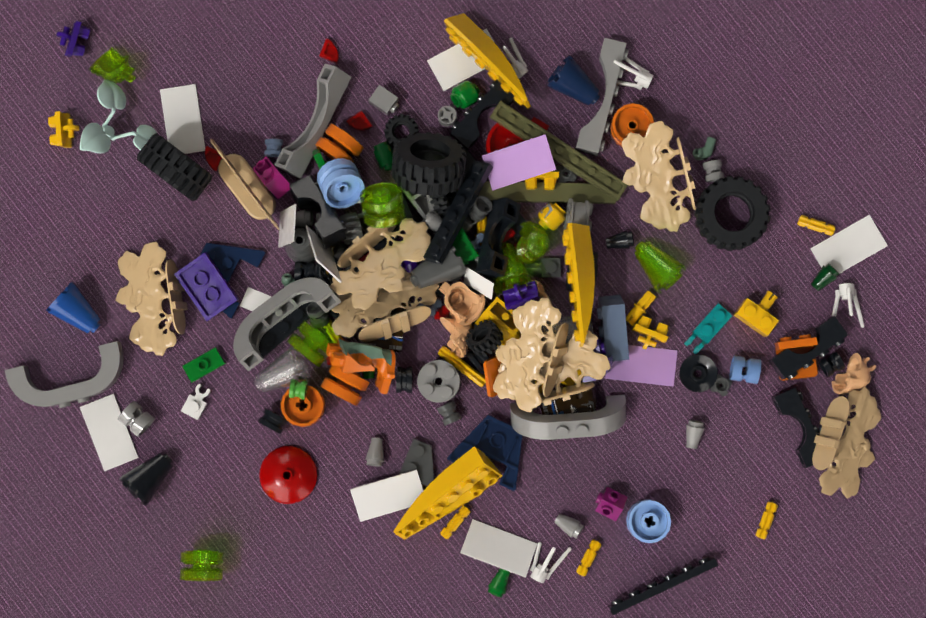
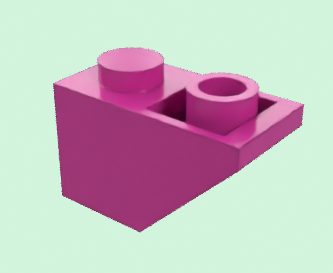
(271, 177)

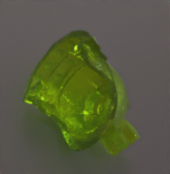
(113, 67)
(533, 242)

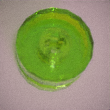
(382, 205)
(310, 344)
(201, 565)

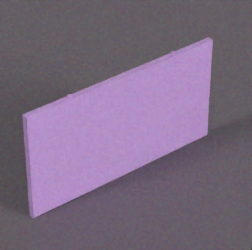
(520, 162)
(646, 366)

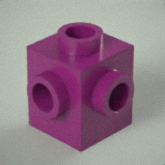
(610, 503)

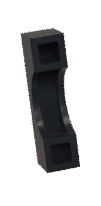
(466, 131)
(308, 196)
(501, 218)
(827, 334)
(791, 404)

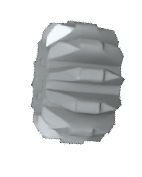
(353, 227)

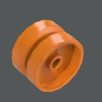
(630, 113)
(339, 146)
(344, 386)
(307, 416)

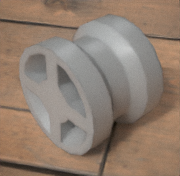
(445, 113)

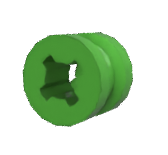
(298, 389)

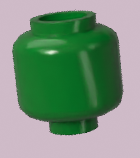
(464, 94)

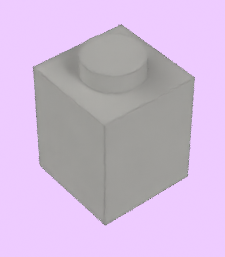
(384, 100)

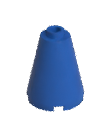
(74, 309)

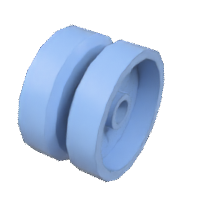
(340, 183)
(659, 524)

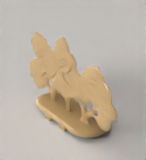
(655, 175)
(246, 186)
(380, 267)
(146, 295)
(350, 317)
(525, 358)
(577, 358)
(849, 450)

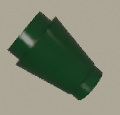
(824, 277)

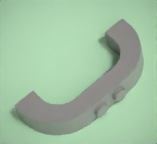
(276, 309)
(110, 370)
(570, 425)

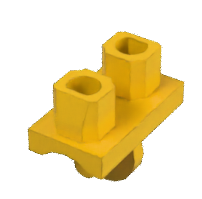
(64, 129)
(549, 181)
(659, 334)

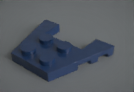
(227, 259)
(497, 442)

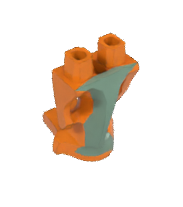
(363, 358)

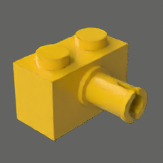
(757, 315)

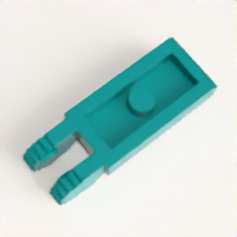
(709, 327)

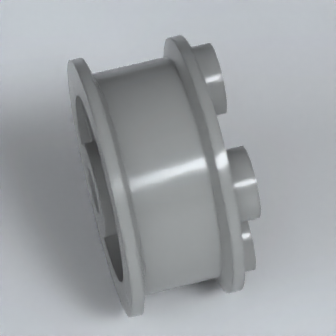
(578, 213)
(427, 381)

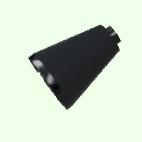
(147, 477)

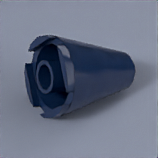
(573, 82)

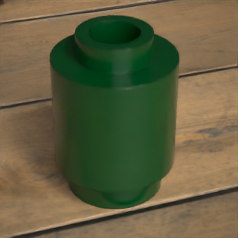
(384, 155)

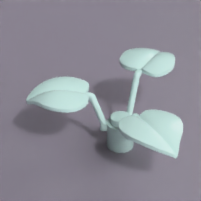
(97, 138)

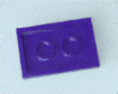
(206, 286)

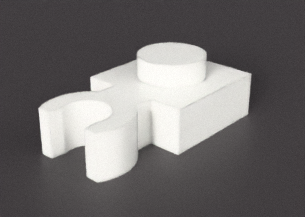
(195, 405)

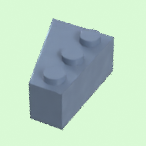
(613, 326)

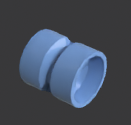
(752, 369)

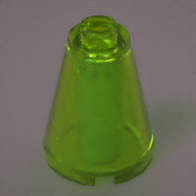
(658, 265)
(515, 271)

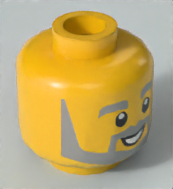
(551, 216)

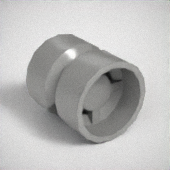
(136, 418)

